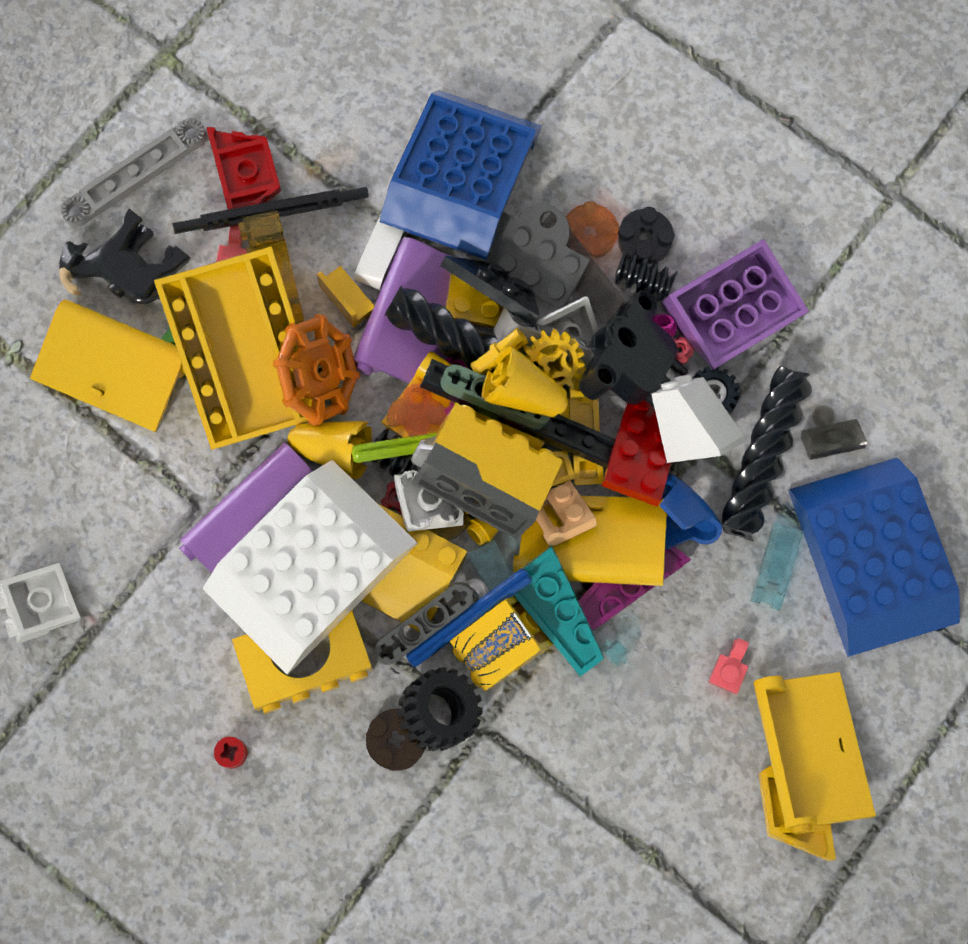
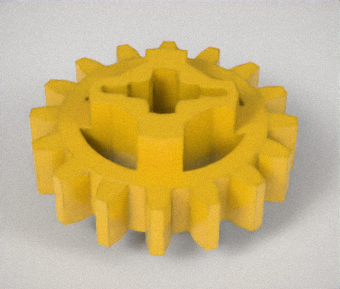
(552, 348)

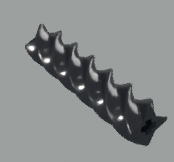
(436, 326)
(762, 459)

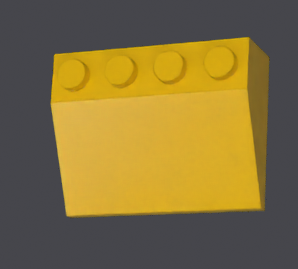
(418, 576)

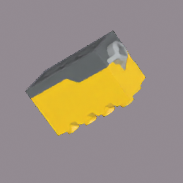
(485, 471)

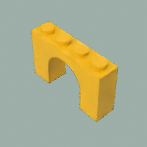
(271, 687)

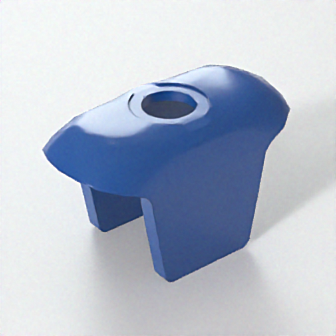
(687, 515)

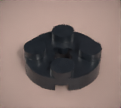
(649, 221)

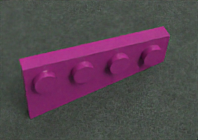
(606, 599)

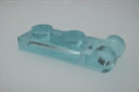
(777, 565)

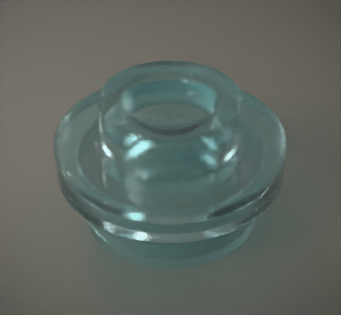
(615, 652)

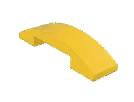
(586, 413)

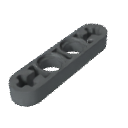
(422, 621)

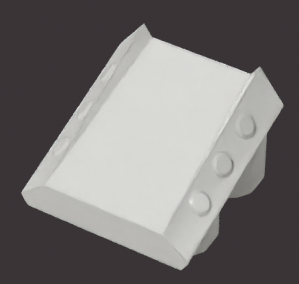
(422, 509)

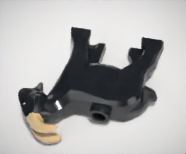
(120, 264)

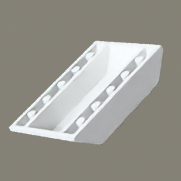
(307, 564)

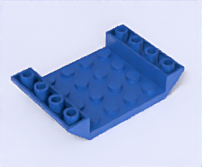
(458, 173)

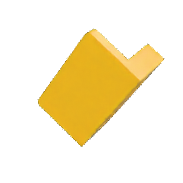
(346, 295)

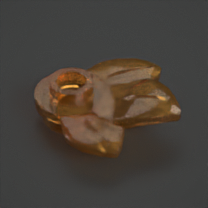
(416, 416)

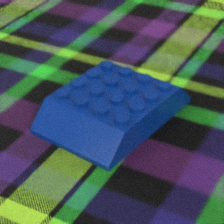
(877, 555)

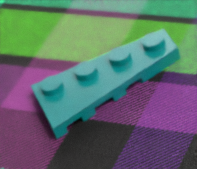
(558, 612)

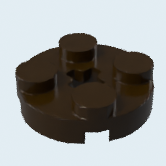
(386, 754)

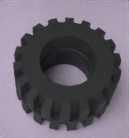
(458, 695)

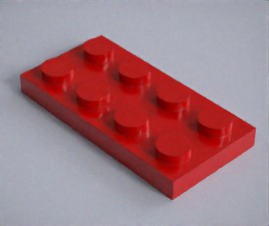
(638, 456)

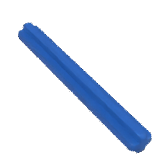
(469, 616)

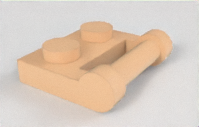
(569, 510)

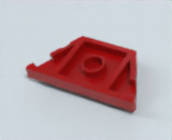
(244, 168)

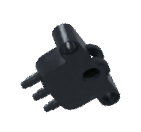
(635, 356)

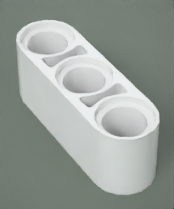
(378, 255)

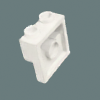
(37, 603)

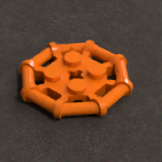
(336, 365)

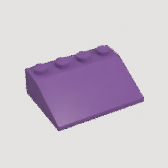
(735, 305)

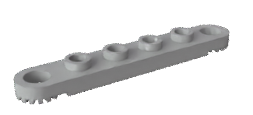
(133, 172)

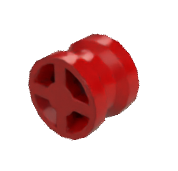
(235, 751)

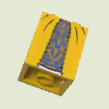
(500, 643)

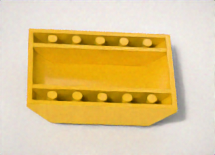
(227, 334)

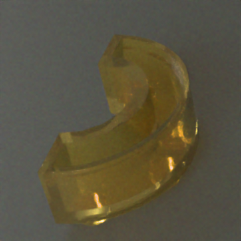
(266, 231)

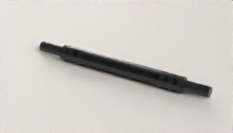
(285, 207)

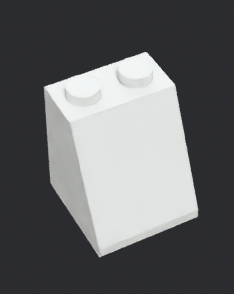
(693, 420)

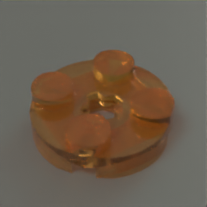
(602, 219)

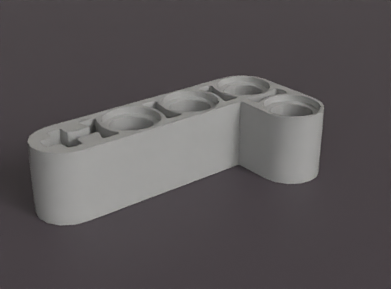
(509, 321)

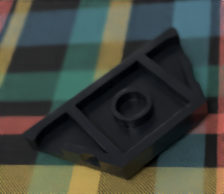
(492, 282)

